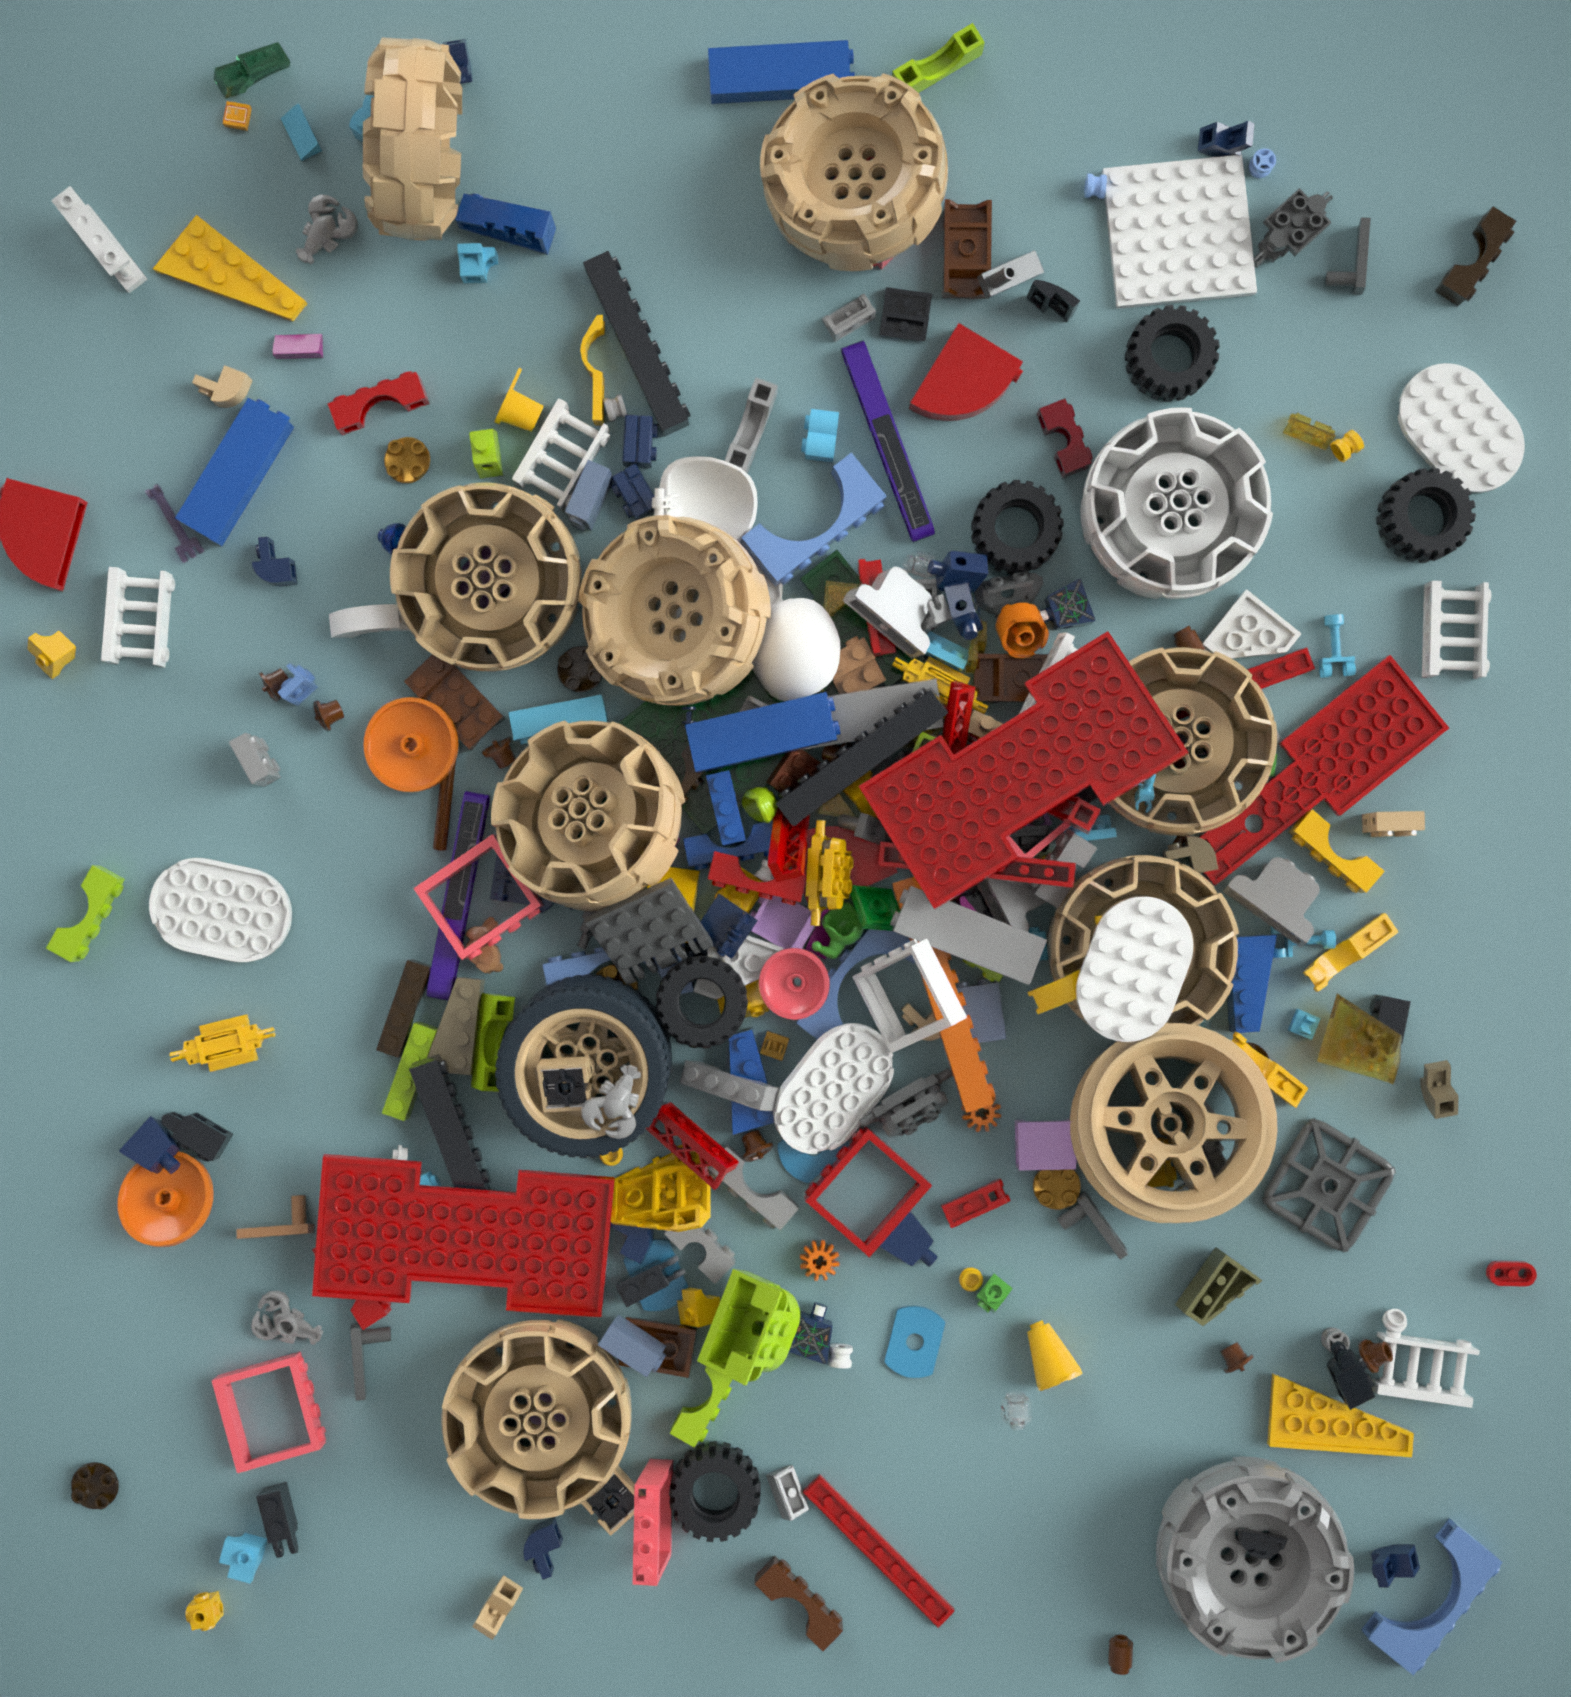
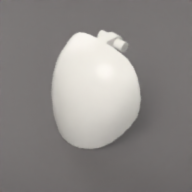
(708, 492)
(797, 650)

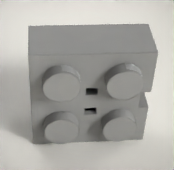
(255, 760)

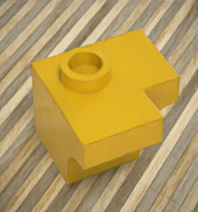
(51, 652)
(697, 1308)

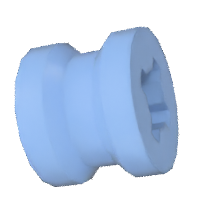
(1265, 158)
(1095, 186)

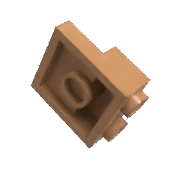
(857, 668)

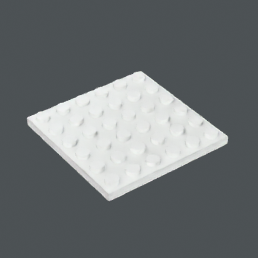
(1179, 231)

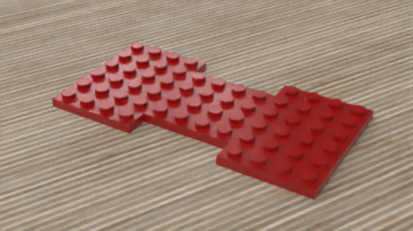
(1086, 730)
(389, 1230)

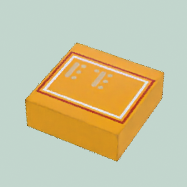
(237, 115)

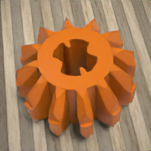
(988, 1118)
(825, 1266)

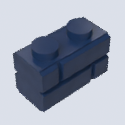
(638, 441)
(634, 491)

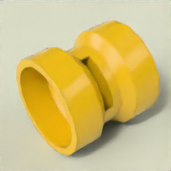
(1346, 446)

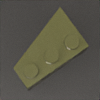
(1215, 1286)

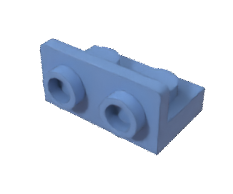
(299, 687)

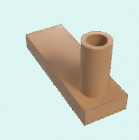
(298, 1226)

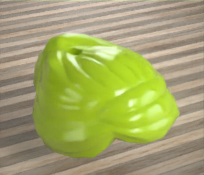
(760, 804)

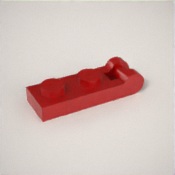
(975, 1203)

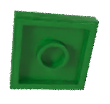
(874, 907)

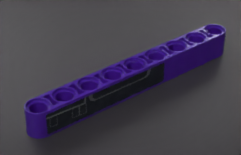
(888, 441)
(458, 895)

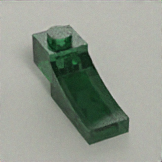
(249, 69)

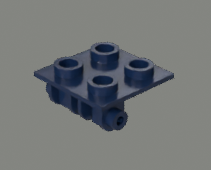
(505, 887)
(727, 925)

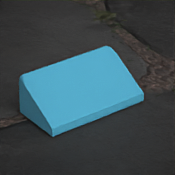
(300, 133)

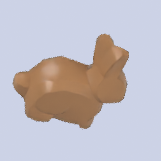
(490, 957)

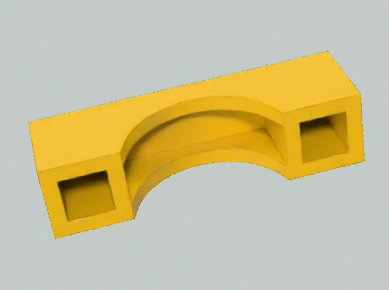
(1312, 833)

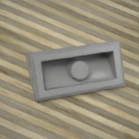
(787, 1492)

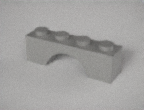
(753, 424)
(729, 1086)
(775, 1207)

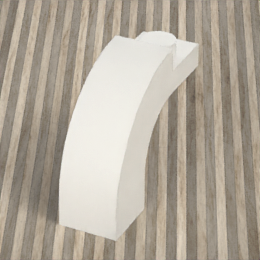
(366, 619)

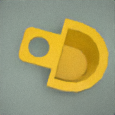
(518, 409)

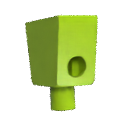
(486, 452)

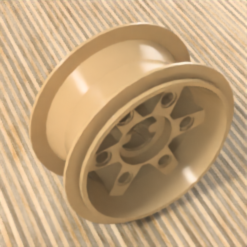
(1215, 1059)

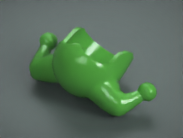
(843, 929)

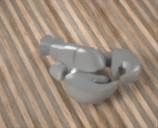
(324, 229)
(614, 1104)
(286, 1322)

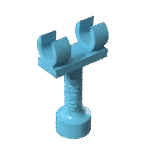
(1325, 667)
(1145, 793)
(1327, 939)

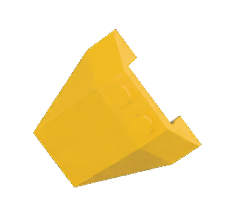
(662, 1196)

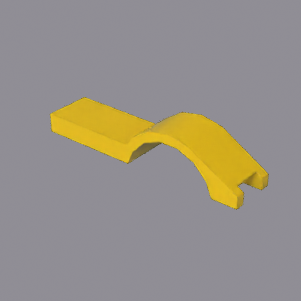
(595, 330)
(1350, 950)
(1055, 993)
(1278, 1079)

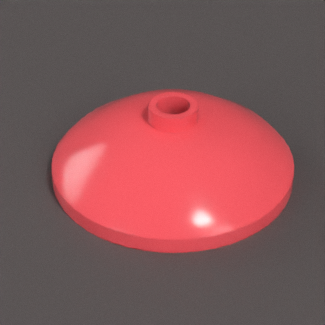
(781, 992)

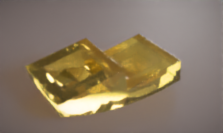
(976, 647)

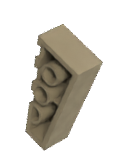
(459, 1026)

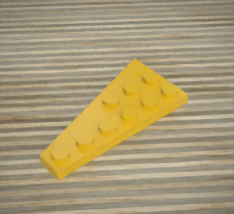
(219, 266)
(1317, 1422)

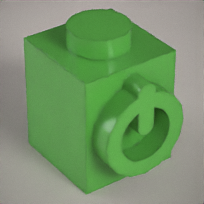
(993, 1294)

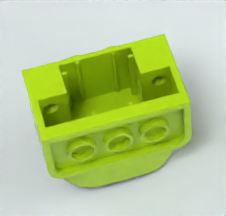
(750, 1328)

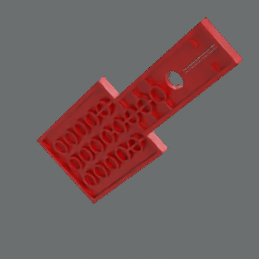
(1335, 758)

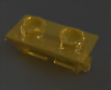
(1317, 434)

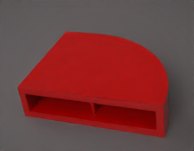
(965, 378)
(40, 530)
(864, 853)

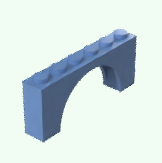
(783, 557)
(870, 944)
(584, 964)
(1415, 1640)

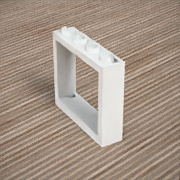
(883, 1011)

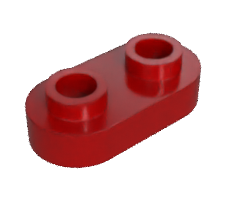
(1509, 1273)

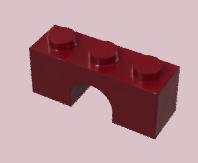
(1059, 419)

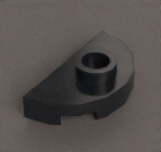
(1261, 1544)

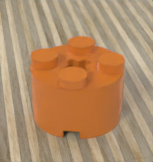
(1021, 629)

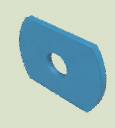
(805, 1166)
(667, 1297)
(914, 1362)

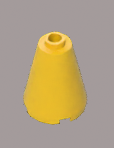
(1050, 1357)

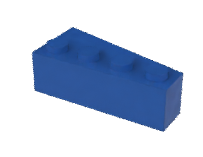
(507, 222)
(1250, 982)
(747, 1063)

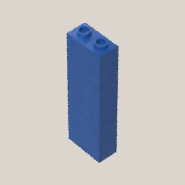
(774, 69)
(235, 471)
(762, 732)

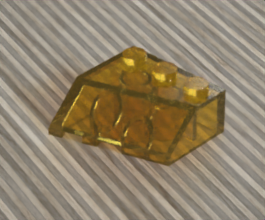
(1360, 1043)

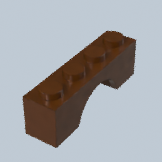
(778, 1582)

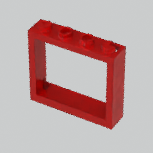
(895, 1216)

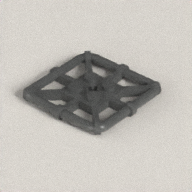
(1313, 1186)

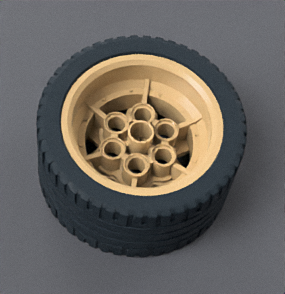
(598, 1006)

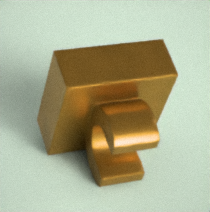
(774, 1045)

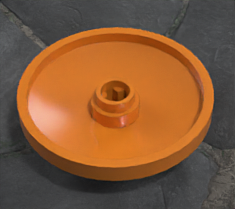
(410, 744)
(165, 1206)

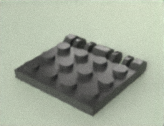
(648, 927)

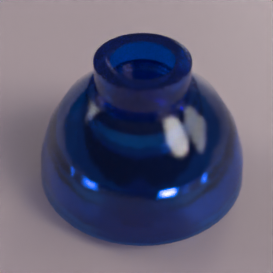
(390, 536)

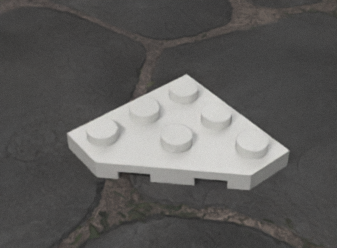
(1251, 630)
(747, 962)

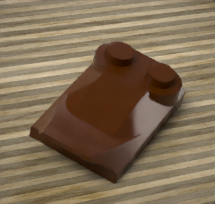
(679, 1344)

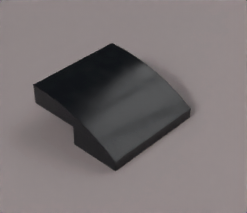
(1046, 295)
(905, 314)

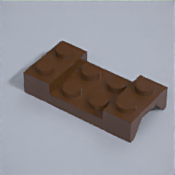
(966, 248)
(1003, 677)
(458, 697)

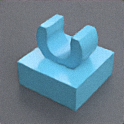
(1304, 1024)

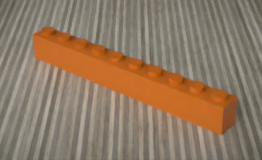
(957, 1040)

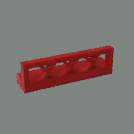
(867, 574)
(959, 714)
(782, 846)
(692, 1139)

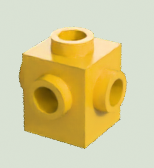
(204, 1611)

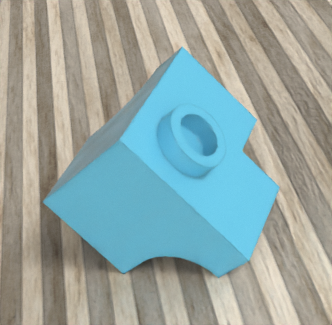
(476, 262)
(243, 1556)

